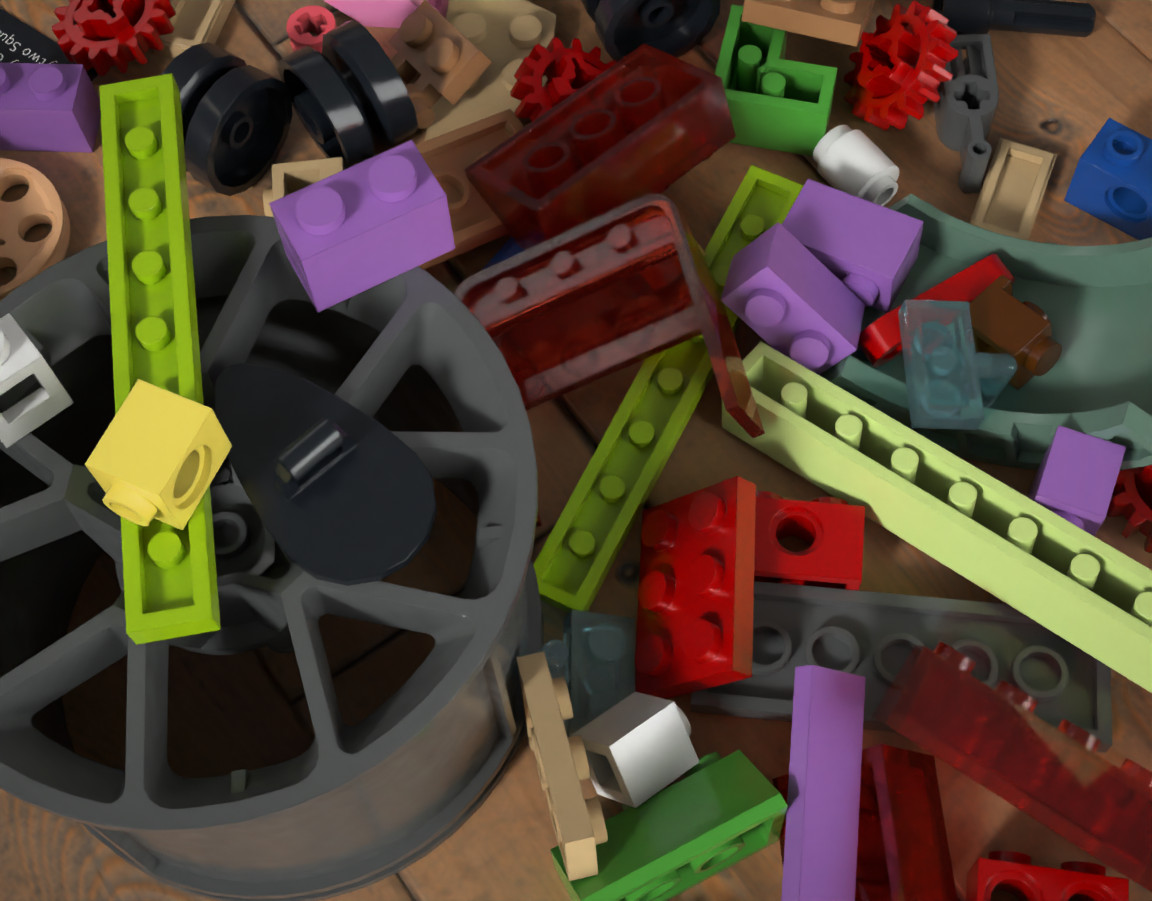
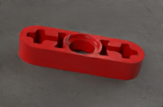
(882, 338)

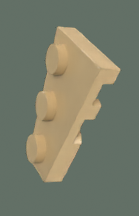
(561, 766)

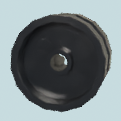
(663, 24)
(349, 94)
(230, 117)

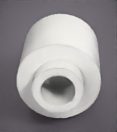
(856, 165)

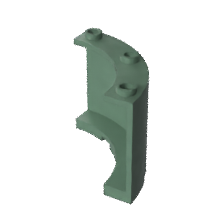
(1097, 313)

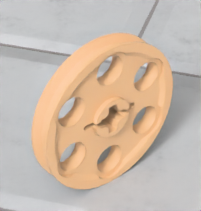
(37, 207)

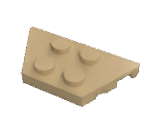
(505, 35)

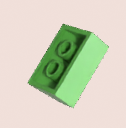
(683, 833)

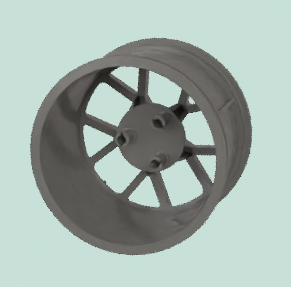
(362, 793)

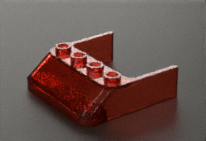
(606, 302)

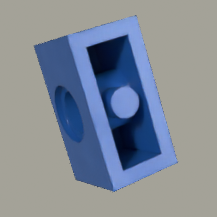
(1116, 180)

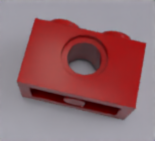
(829, 528)

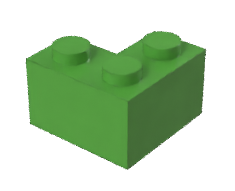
(771, 98)

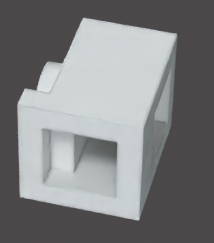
(18, 361)

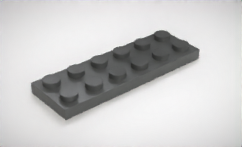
(877, 632)

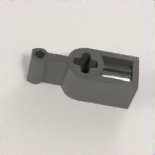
(969, 107)

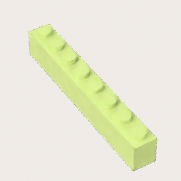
(954, 512)

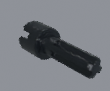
(1018, 15)

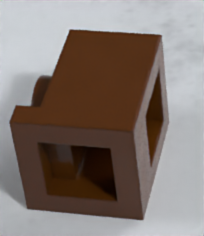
(1013, 328)

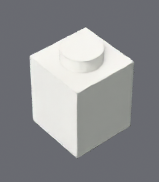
(637, 748)

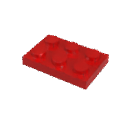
(696, 591)

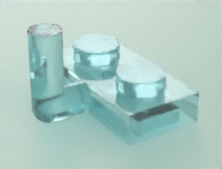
(942, 370)
(595, 663)

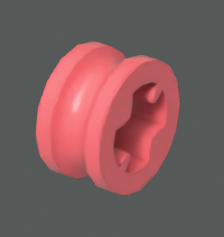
(306, 20)

